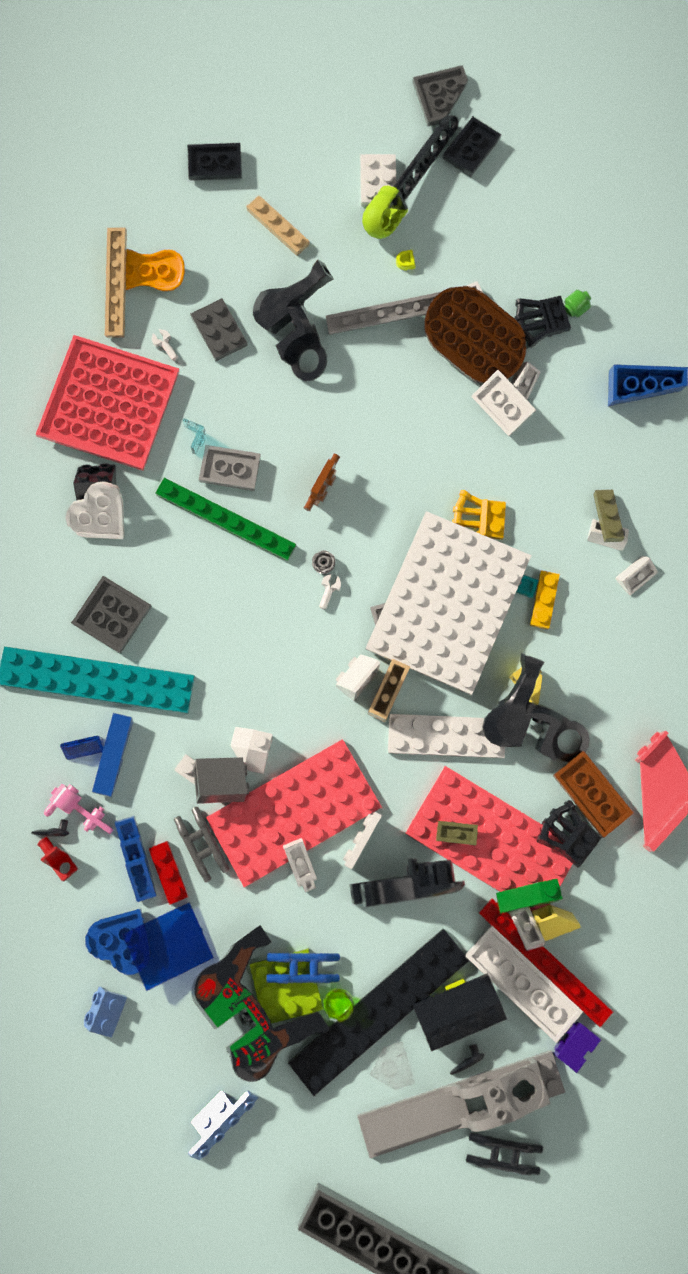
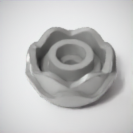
(322, 556)

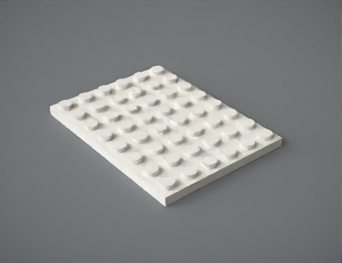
(448, 602)

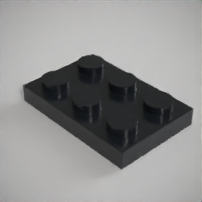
(471, 146)
(214, 161)

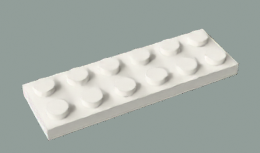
(440, 736)
(524, 984)

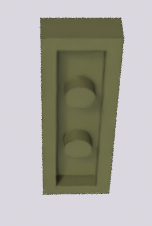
(608, 516)

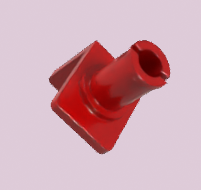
(55, 858)

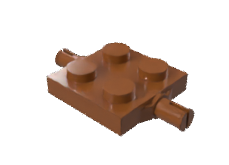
(326, 478)

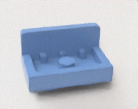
(104, 1012)

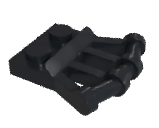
(552, 314)
(580, 841)

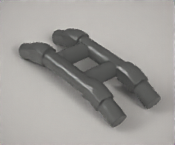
(198, 856)

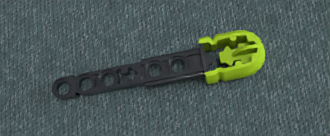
(389, 206)

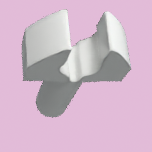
(158, 342)
(328, 590)

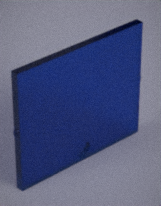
(167, 946)

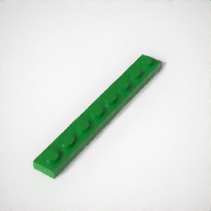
(226, 519)

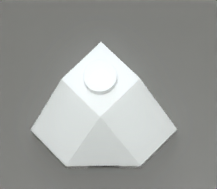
(253, 747)

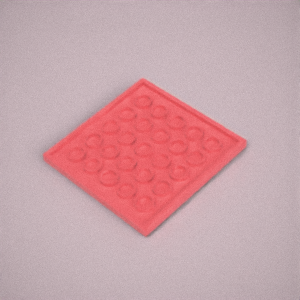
(108, 402)

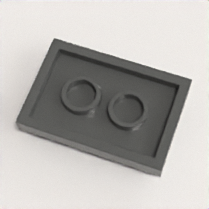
(218, 329)

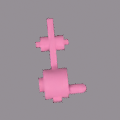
(68, 799)

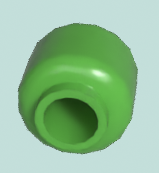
(577, 303)

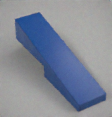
(112, 755)

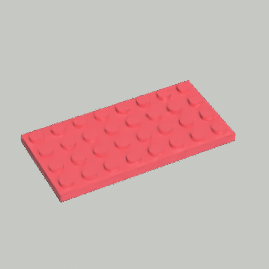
(304, 803)
(506, 838)

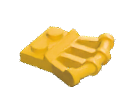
(490, 512)

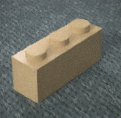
(388, 690)

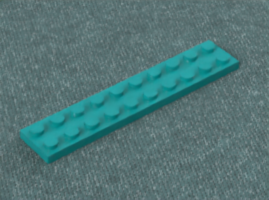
(96, 680)

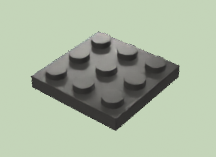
(111, 614)

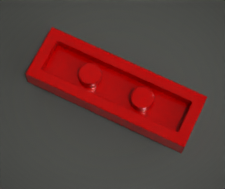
(168, 872)

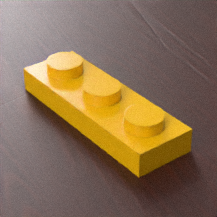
(544, 600)

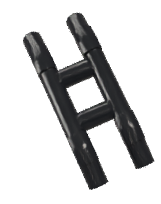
(496, 1144)

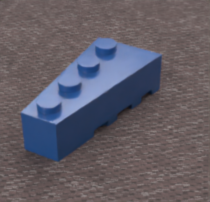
(641, 382)

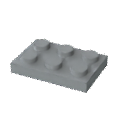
(229, 467)

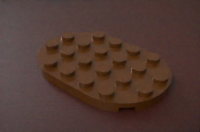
(474, 334)

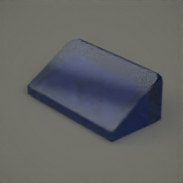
(82, 747)

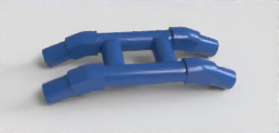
(294, 958)

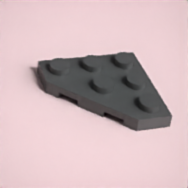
(439, 92)

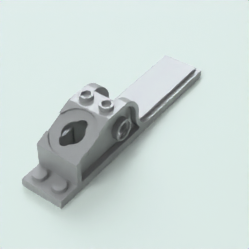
(446, 1109)

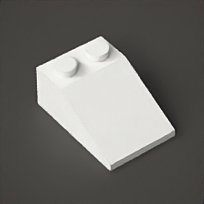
(357, 676)

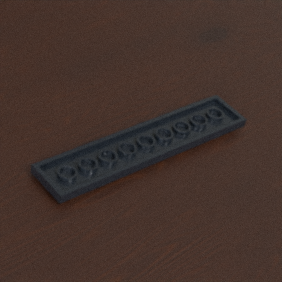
(378, 1012)

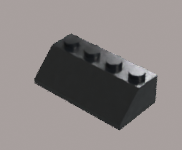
(459, 1012)

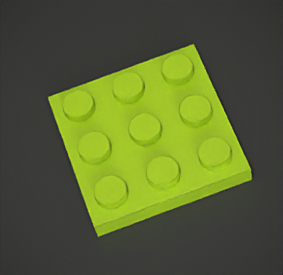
(285, 1000)

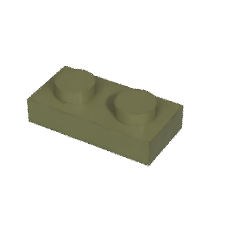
(456, 833)

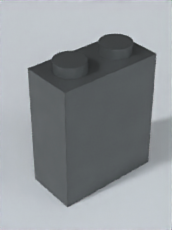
(220, 780)

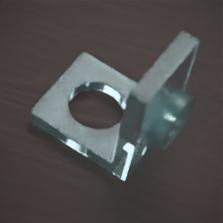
(200, 437)

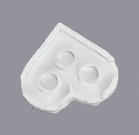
(98, 513)

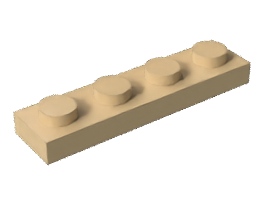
(278, 225)

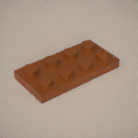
(593, 794)

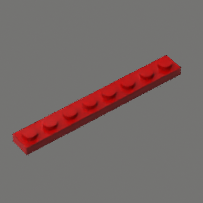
(548, 965)

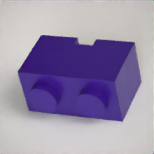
(575, 1046)

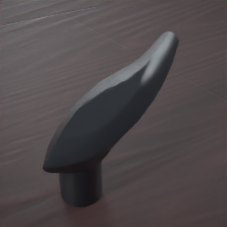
(55, 832)
(476, 1057)

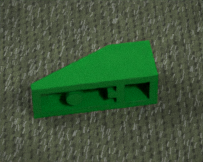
(529, 896)

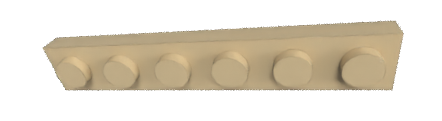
(115, 283)

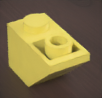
(554, 921)

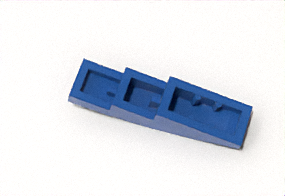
(135, 858)

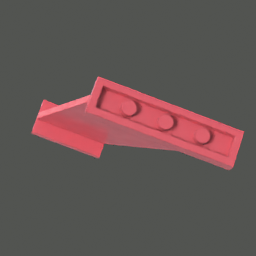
(663, 789)

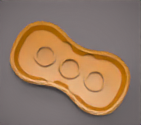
(158, 270)

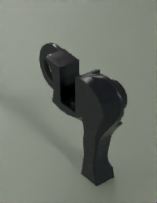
(280, 306)
(511, 718)

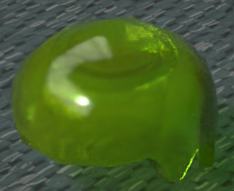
(337, 1003)

